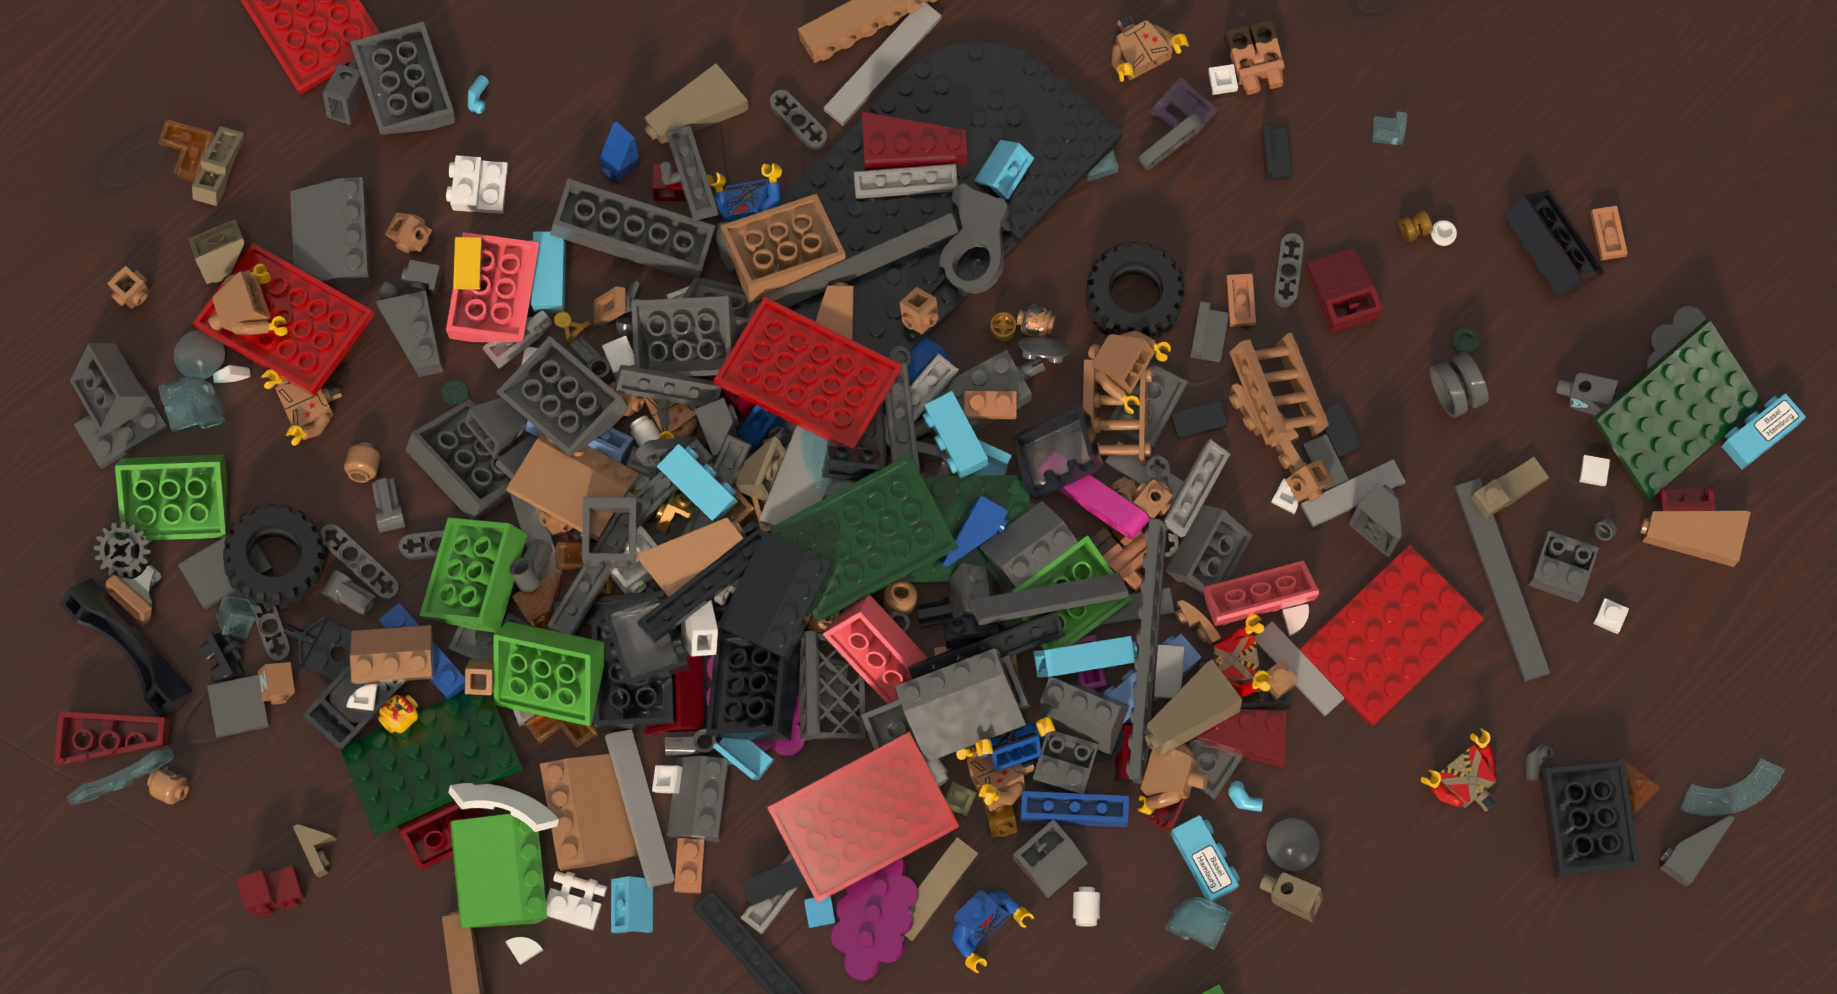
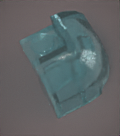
(190, 403)
(1199, 920)

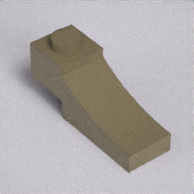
(217, 165)
(1509, 487)

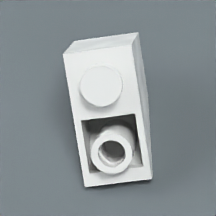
(700, 632)

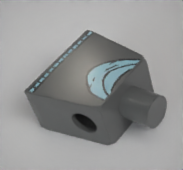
(1588, 392)

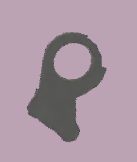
(982, 223)

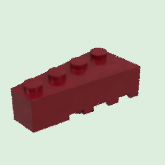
(909, 143)
(1250, 734)
(99, 736)

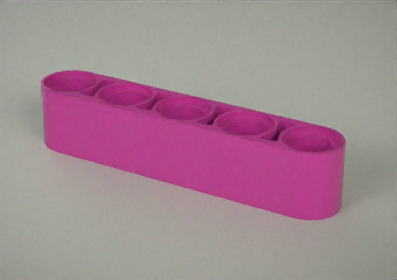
(1107, 505)

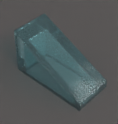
(1105, 167)

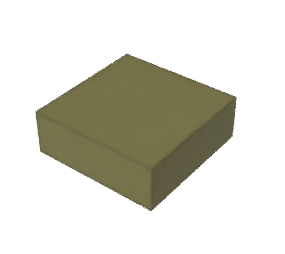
(960, 799)

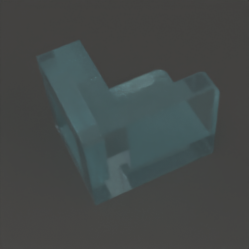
(1390, 129)
(235, 616)

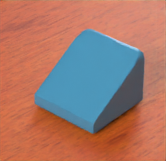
(819, 913)

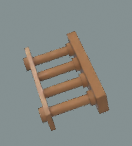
(1260, 397)
(1094, 400)

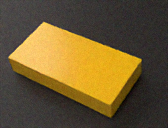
(467, 263)

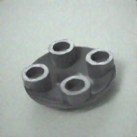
(722, 249)
(1043, 347)
(199, 355)
(1292, 844)

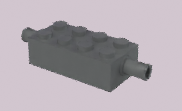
(992, 375)

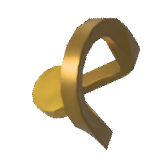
(563, 321)

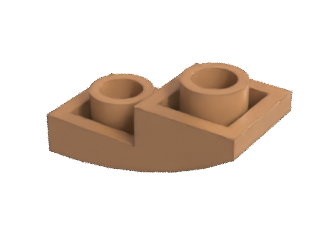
(1192, 617)

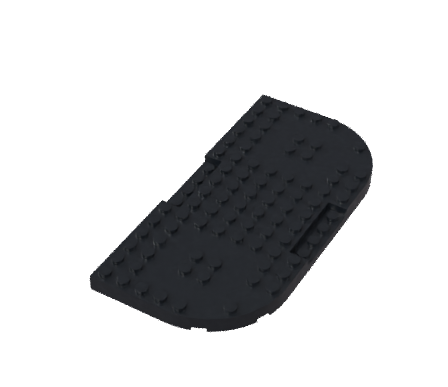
(994, 97)

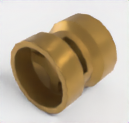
(1414, 226)
(1003, 322)

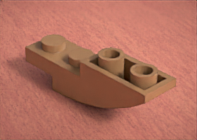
(1288, 455)

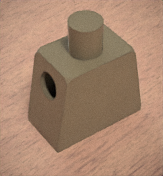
(1303, 900)

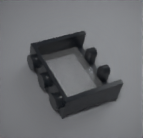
(1057, 452)
(638, 655)

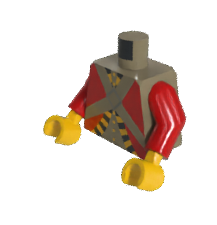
(1239, 661)
(1467, 776)

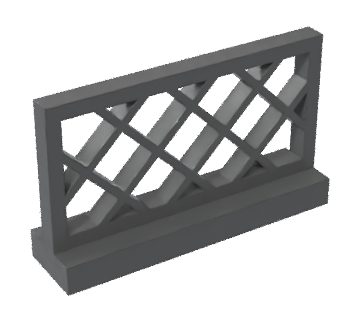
(809, 693)

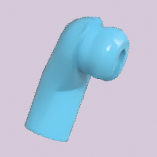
(474, 92)
(1241, 798)

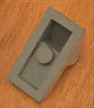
(312, 841)

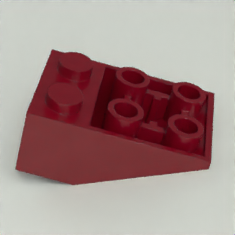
(1344, 290)

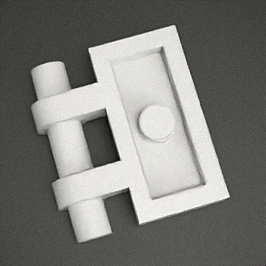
(574, 909)

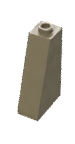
(699, 104)
(1193, 710)

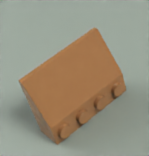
(781, 246)
(560, 482)
(589, 810)

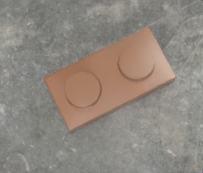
(1608, 233)
(1240, 300)
(990, 404)
(689, 865)

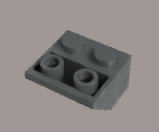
(1563, 566)
(1064, 763)
(1050, 859)

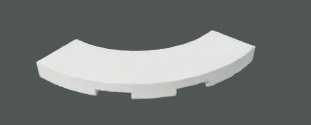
(521, 806)

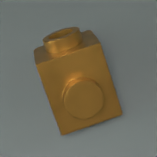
(677, 503)
(1001, 821)

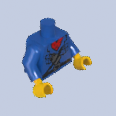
(747, 198)
(1016, 745)
(980, 919)

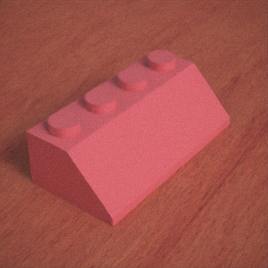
(1260, 593)
(874, 646)

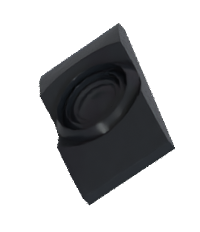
(335, 719)

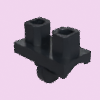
(227, 653)

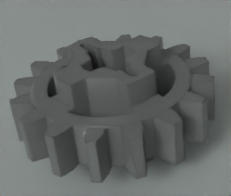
(130, 557)

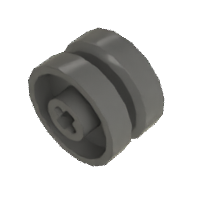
(1459, 384)

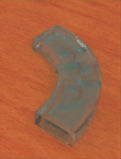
(814, 453)
(121, 779)
(1735, 797)

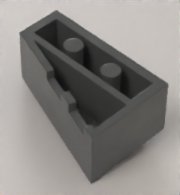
(414, 329)

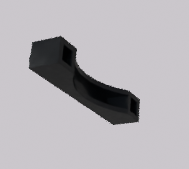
(94, 609)

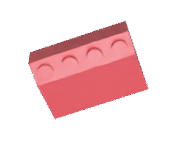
(502, 304)

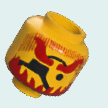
(398, 713)

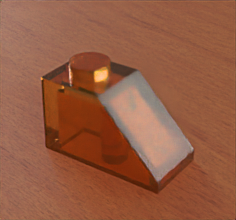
(538, 604)

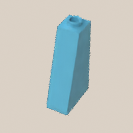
(1085, 656)

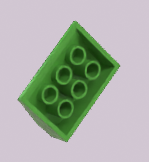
(173, 496)
(1077, 563)
(472, 574)
(547, 672)
(498, 872)

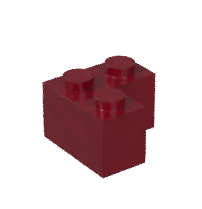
(270, 891)

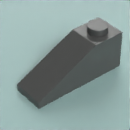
(1690, 855)

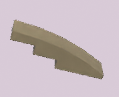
(940, 883)

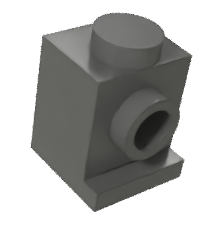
(423, 276)

